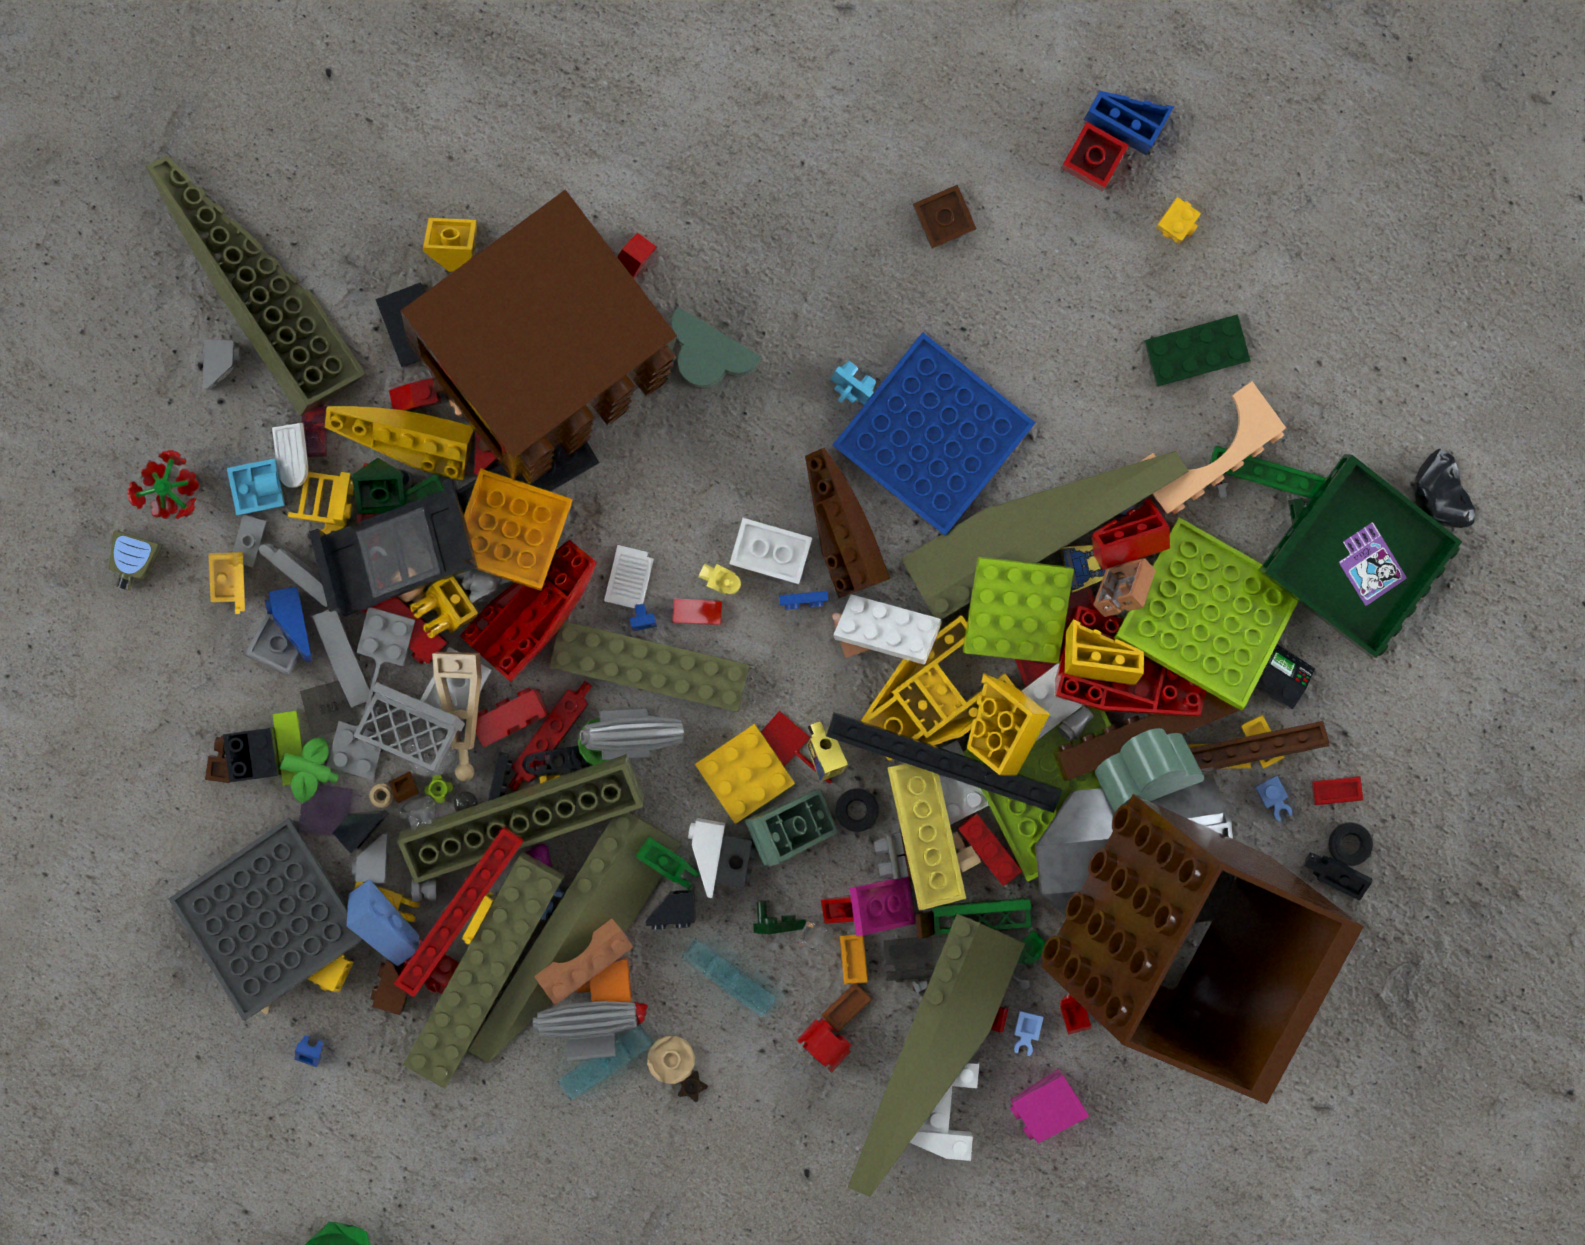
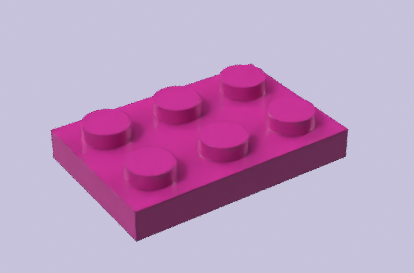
(882, 906)

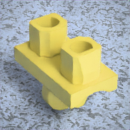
(720, 579)

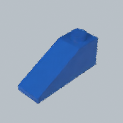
(288, 616)

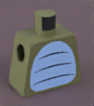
(132, 557)

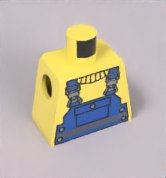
(1085, 566)
(826, 762)

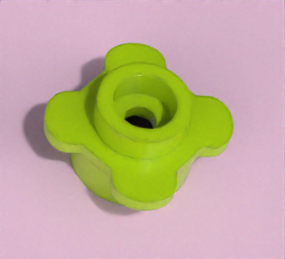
(440, 795)

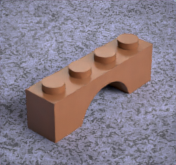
(564, 978)

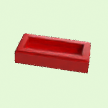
(1337, 790)

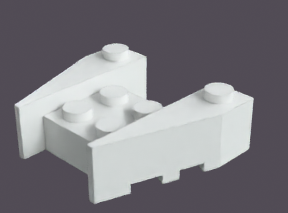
(935, 1131)

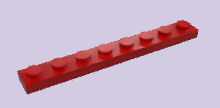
(458, 911)

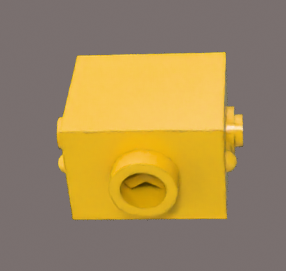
(1178, 221)
(333, 975)

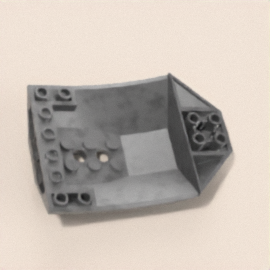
(1086, 825)

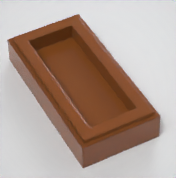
(846, 1007)

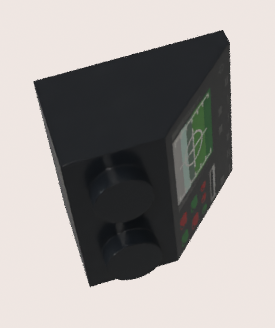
(1285, 677)

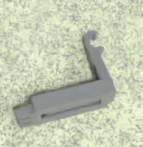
(296, 570)

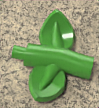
(308, 769)

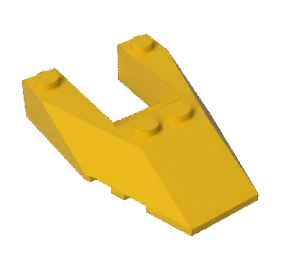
(922, 699)

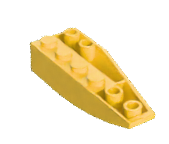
(407, 436)

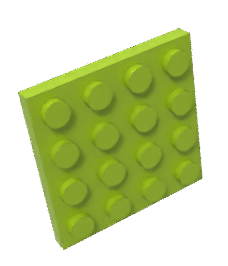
(1018, 610)

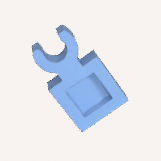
(1028, 1028)

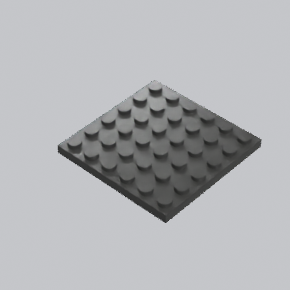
(266, 919)

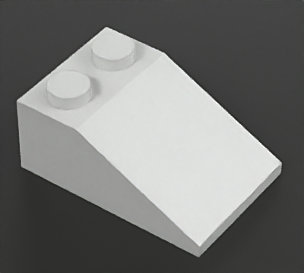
(707, 845)

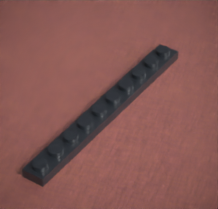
(942, 762)

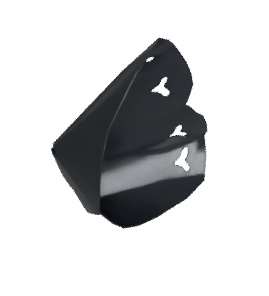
(1443, 491)

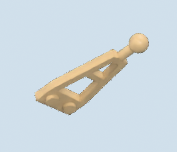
(460, 666)

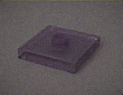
(325, 809)

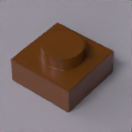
(403, 787)

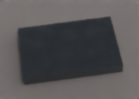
(390, 309)

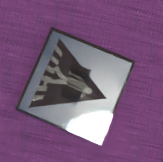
(326, 707)

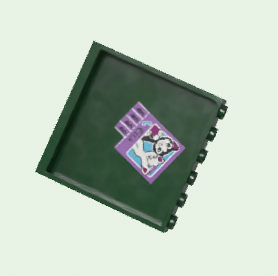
(1361, 556)

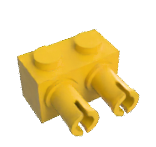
(449, 603)

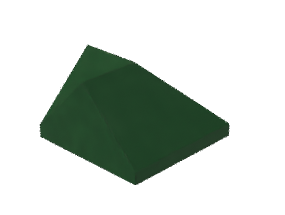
(378, 488)

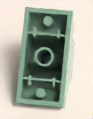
(709, 353)
(1149, 768)
(791, 827)

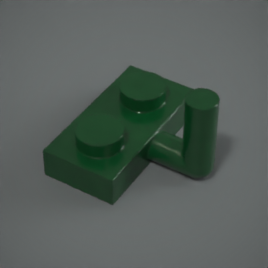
(771, 925)

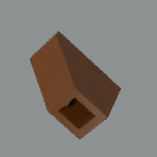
(387, 995)

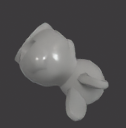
(480, 584)

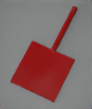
(786, 739)

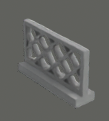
(413, 707)

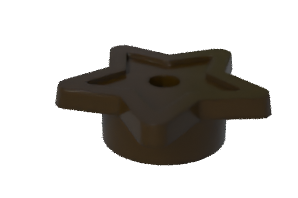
(694, 1092)

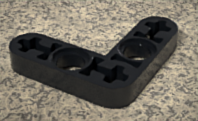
(569, 761)

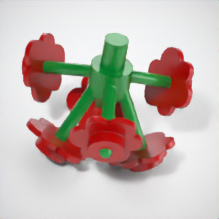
(156, 475)

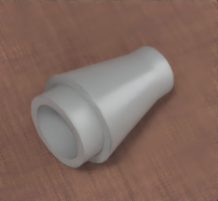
(1075, 724)

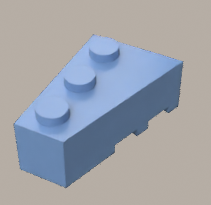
(380, 924)

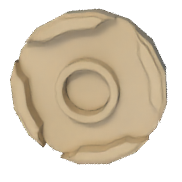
(671, 1059)

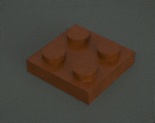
(944, 216)

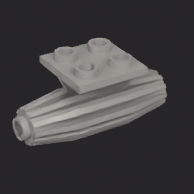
(630, 733)
(587, 1026)

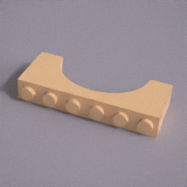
(1255, 427)

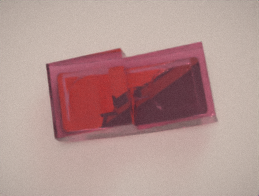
(315, 432)

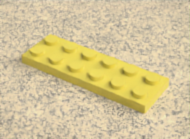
(926, 836)

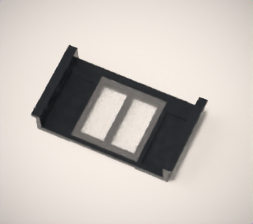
(394, 552)

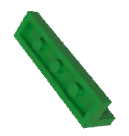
(985, 907)

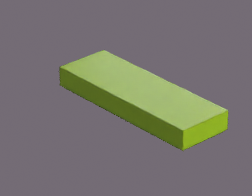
(288, 739)

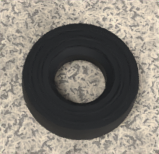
(842, 810)
(1361, 854)

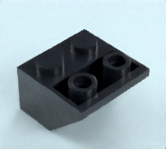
(251, 754)
(675, 908)

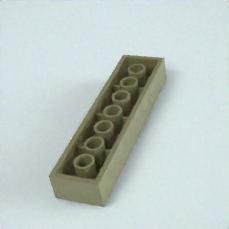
(649, 666)

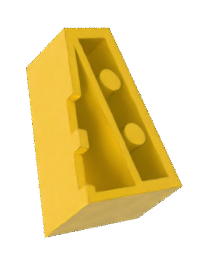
(1101, 658)

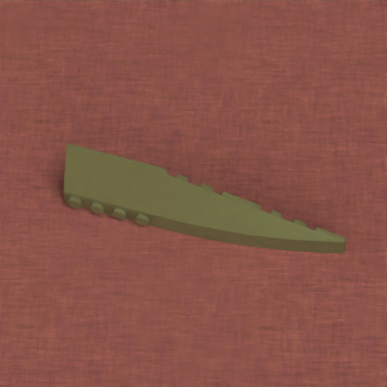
(264, 299)
(1030, 528)
(606, 888)
(941, 1041)

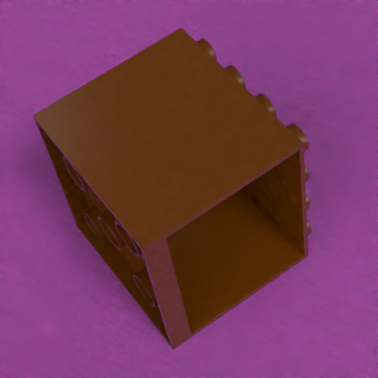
(540, 338)
(1251, 976)

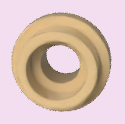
(374, 795)

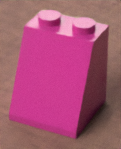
(1048, 1107)

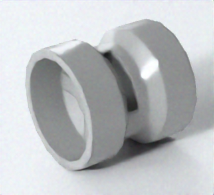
(425, 890)

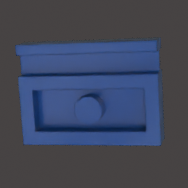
(814, 599)

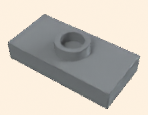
(250, 539)

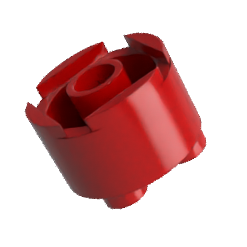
(824, 1044)

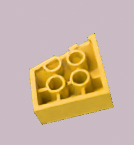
(1005, 726)

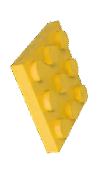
(745, 773)

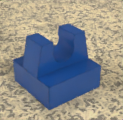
(643, 620)
(308, 1054)

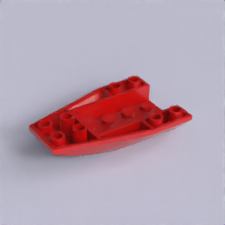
(526, 619)
(1155, 692)

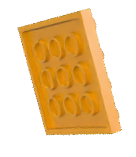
(514, 528)

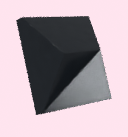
(357, 828)

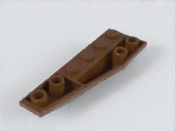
(843, 529)

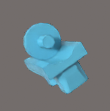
(850, 387)

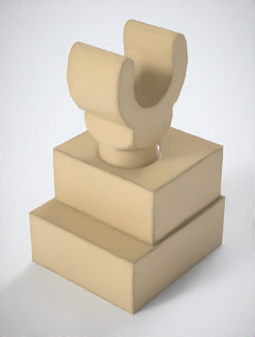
(966, 856)

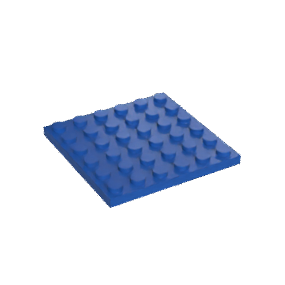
(933, 434)

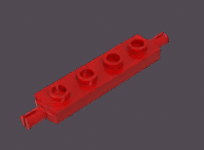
(552, 731)

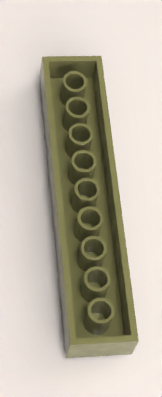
(530, 813)
(483, 970)

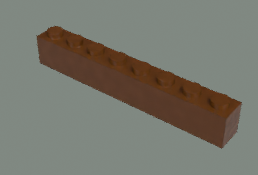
(1093, 749)

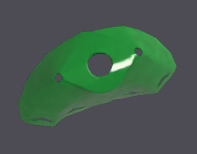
(339, 1234)

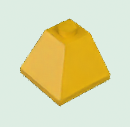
(450, 241)

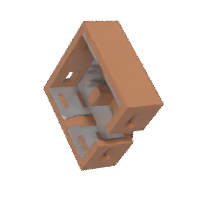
(1125, 589)

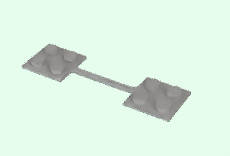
(386, 640)

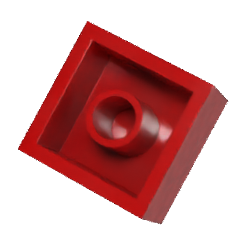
(1094, 156)

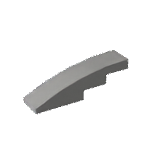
(342, 657)

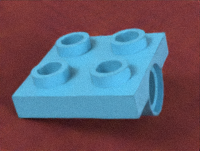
(256, 487)

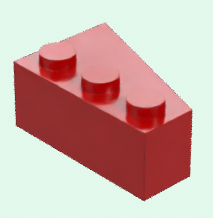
(1132, 537)
(510, 716)

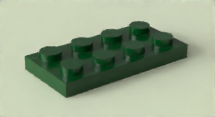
(1197, 350)

